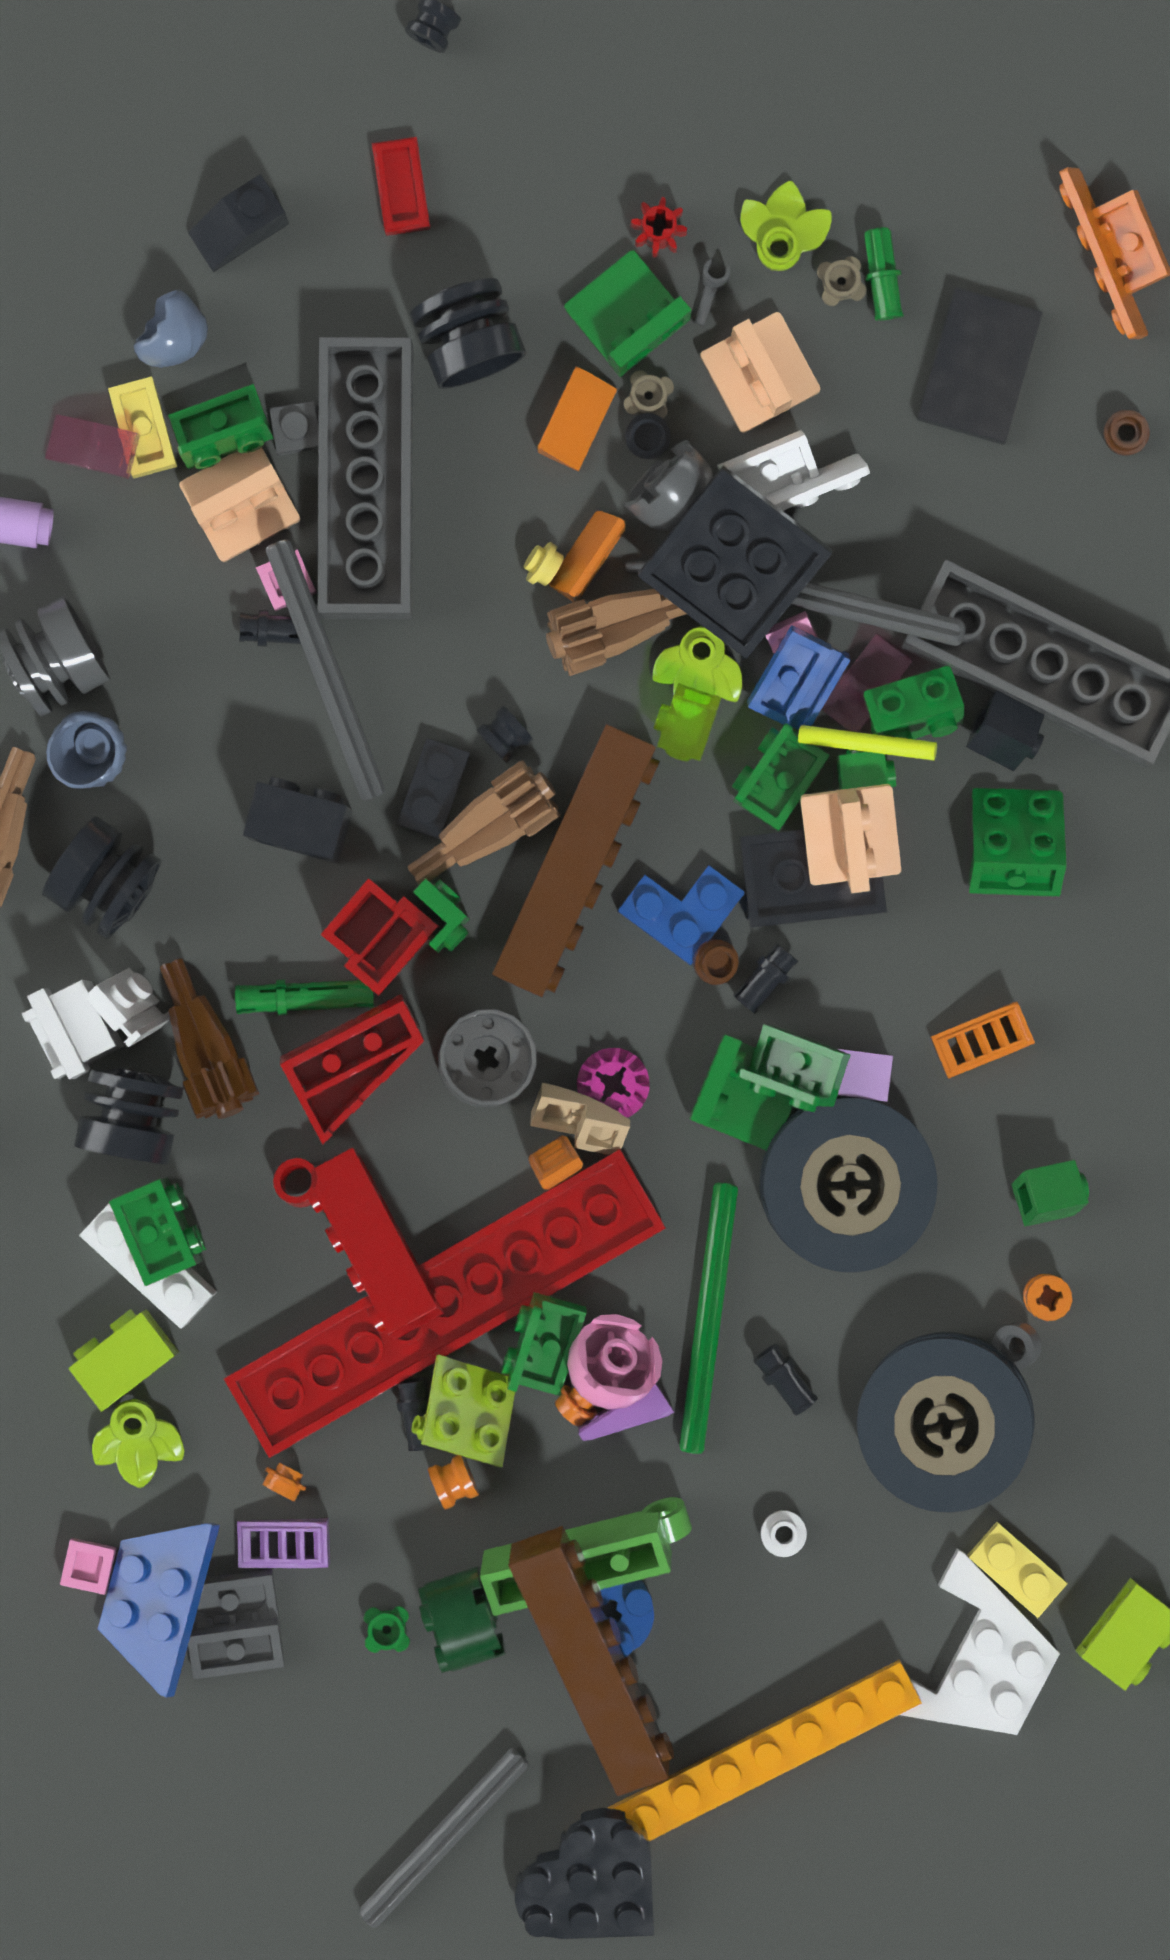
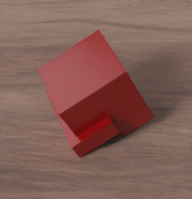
(378, 935)

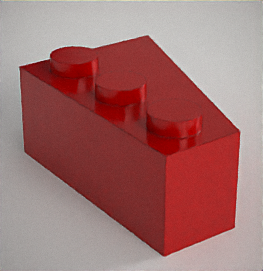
(349, 1062)

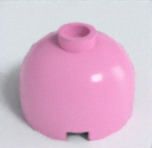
(613, 1362)

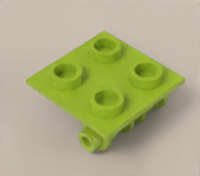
(466, 1412)

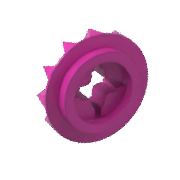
(608, 1062)

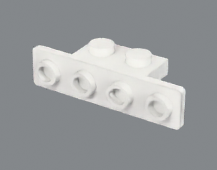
(788, 474)

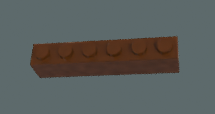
(575, 860)
(590, 1660)

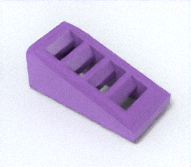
(609, 1421)
(320, 1531)

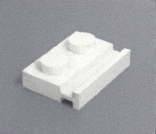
(128, 1004)

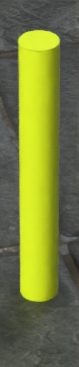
(867, 742)

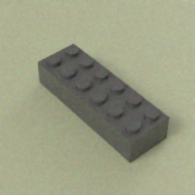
(365, 478)
(1049, 665)

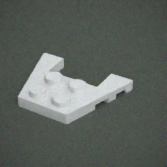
(996, 1665)

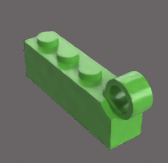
(613, 1552)

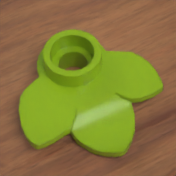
(784, 221)
(712, 674)
(140, 1448)

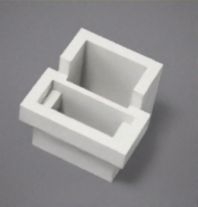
(70, 1029)

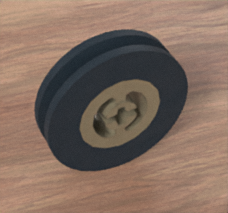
(849, 1238)
(958, 1474)

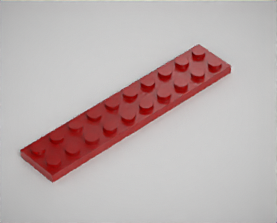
(477, 1287)

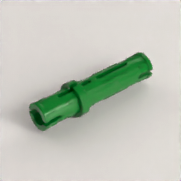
(302, 996)

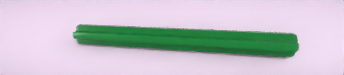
(708, 1318)

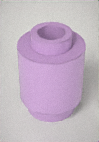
(25, 523)

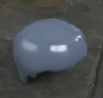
(173, 332)
(86, 750)

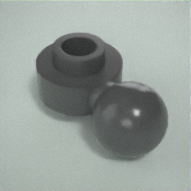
(1005, 1342)

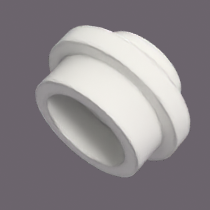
(779, 1519)

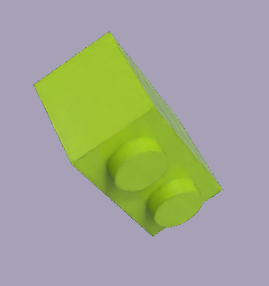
(122, 1359)
(1127, 1636)

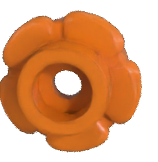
(574, 1407)
(284, 1481)

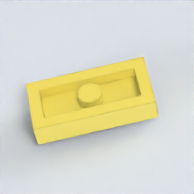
(140, 411)
(1017, 1569)

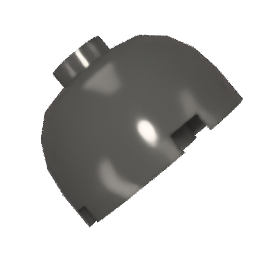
(670, 487)

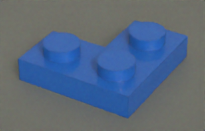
(682, 924)

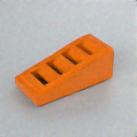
(1018, 1024)
(555, 1162)

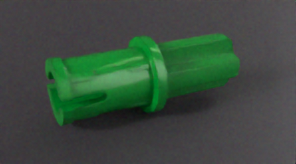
(883, 274)

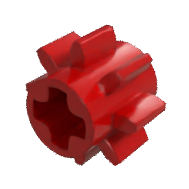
(668, 234)

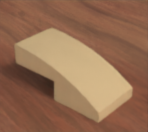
(592, 1122)

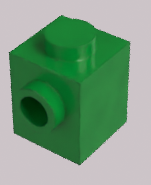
(864, 769)
(1050, 1192)

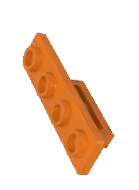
(1122, 247)

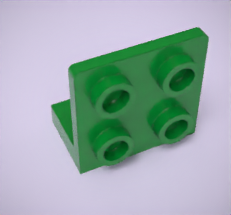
(627, 313)
(1017, 842)
(730, 1105)
(158, 1230)

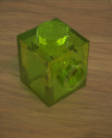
(686, 723)

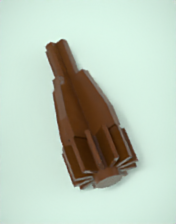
(215, 1074)

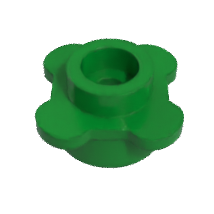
(377, 1639)

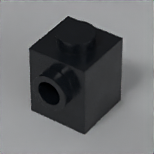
(1006, 731)

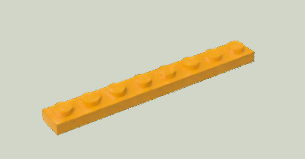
(772, 1751)

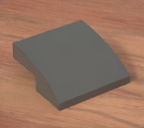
(236, 1626)

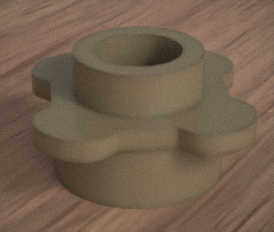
(847, 269)
(645, 383)

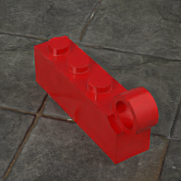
(370, 1239)

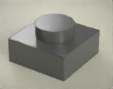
(295, 428)

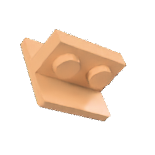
(759, 371)
(239, 502)
(851, 835)

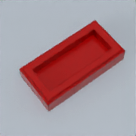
(401, 186)

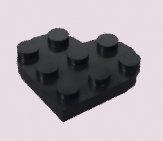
(592, 1883)

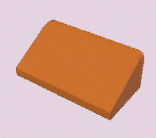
(576, 419)
(587, 555)

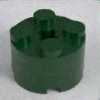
(460, 1620)

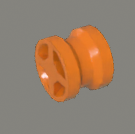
(1037, 1291)
(453, 1481)

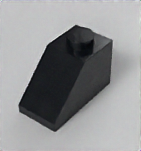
(238, 223)

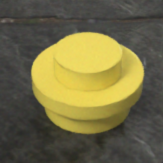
(543, 564)

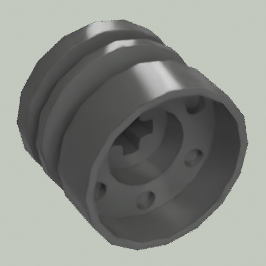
(52, 656)
(513, 1054)

